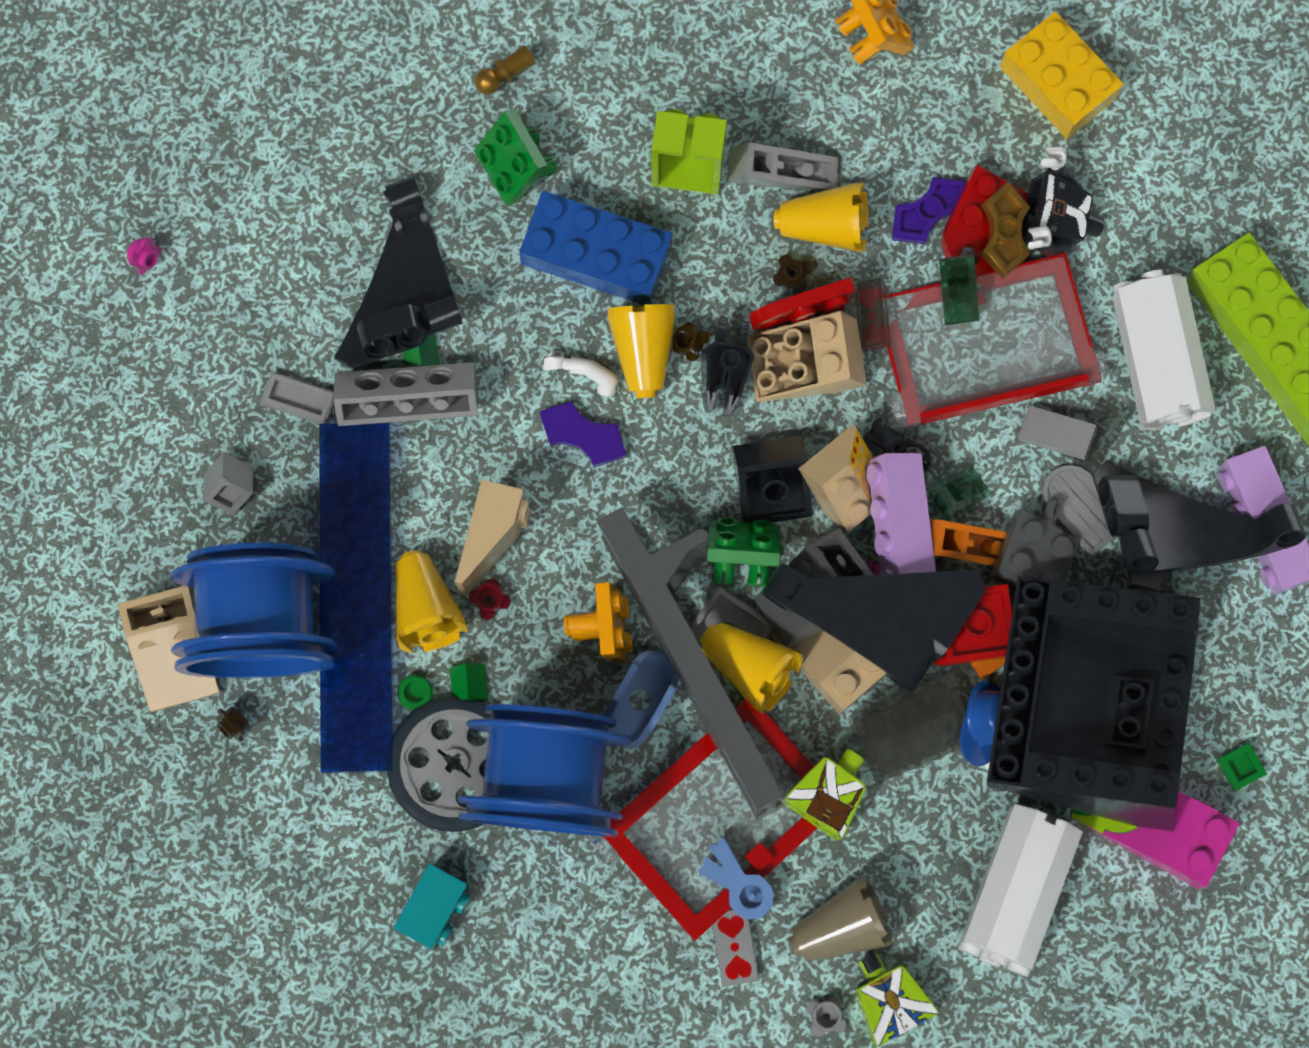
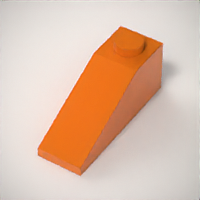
(965, 542)

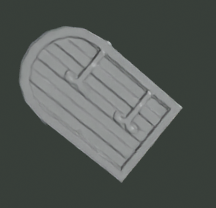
(1081, 507)

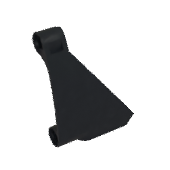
(408, 290)
(1177, 533)
(885, 618)

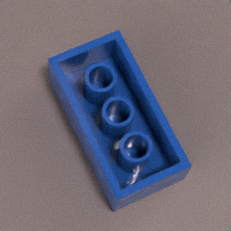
(596, 248)

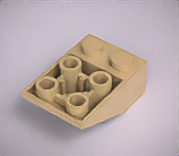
(807, 358)
(151, 629)

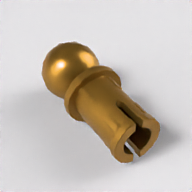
(488, 80)

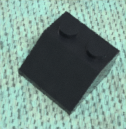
(771, 480)

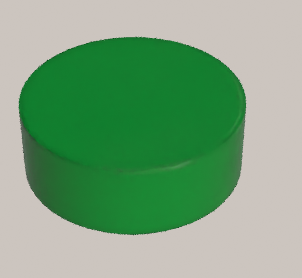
(414, 691)

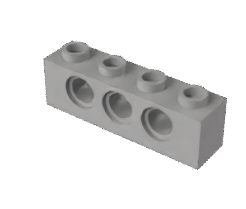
(405, 394)

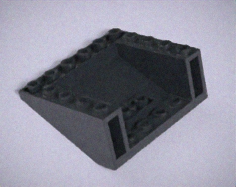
(1096, 699)

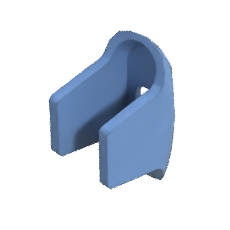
(655, 676)

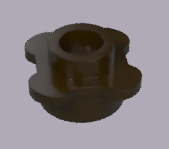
(795, 282)
(684, 335)
(232, 723)

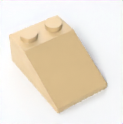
(493, 528)
(836, 670)

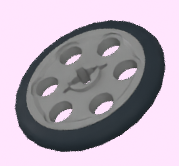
(407, 781)

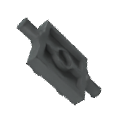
(1035, 548)

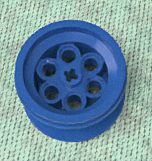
(253, 612)
(544, 770)

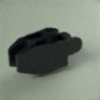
(725, 367)

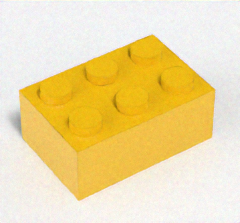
(1061, 75)

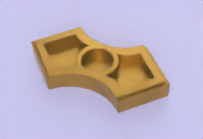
(1005, 242)

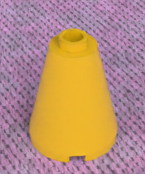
(827, 217)
(643, 344)
(424, 606)
(752, 663)

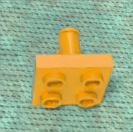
(882, 25)
(604, 624)

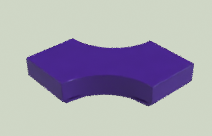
(915, 220)
(597, 441)

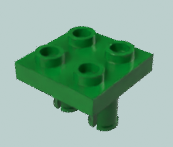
(512, 157)
(743, 544)

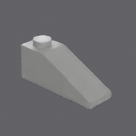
(781, 167)

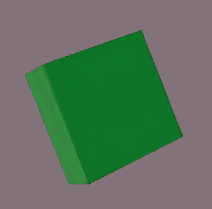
(1241, 767)

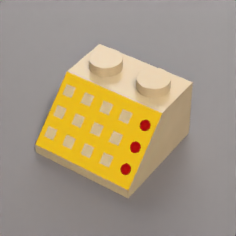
(840, 480)

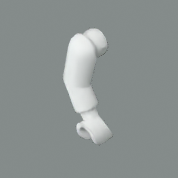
(605, 378)

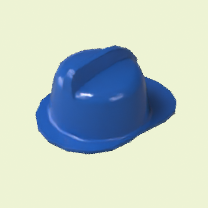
(979, 723)

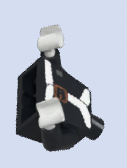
(1058, 209)

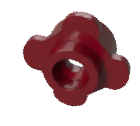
(491, 589)

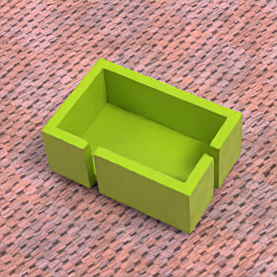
(688, 151)

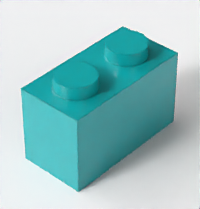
(432, 908)

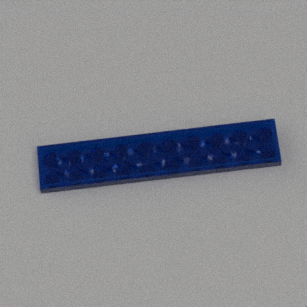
(358, 599)

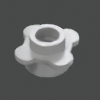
(835, 1022)

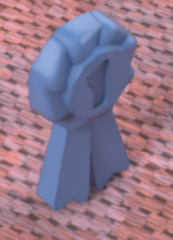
(748, 894)

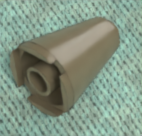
(843, 925)

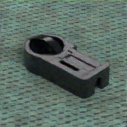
(887, 440)

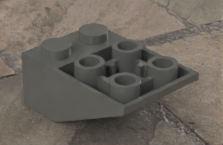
(823, 558)

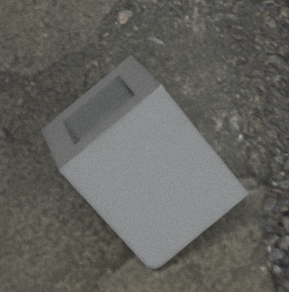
(228, 483)

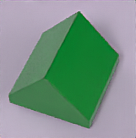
(424, 354)
(469, 681)

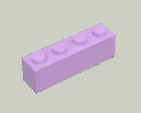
(1257, 488)
(900, 513)

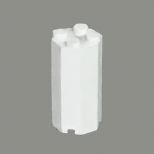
(1163, 350)
(1020, 889)

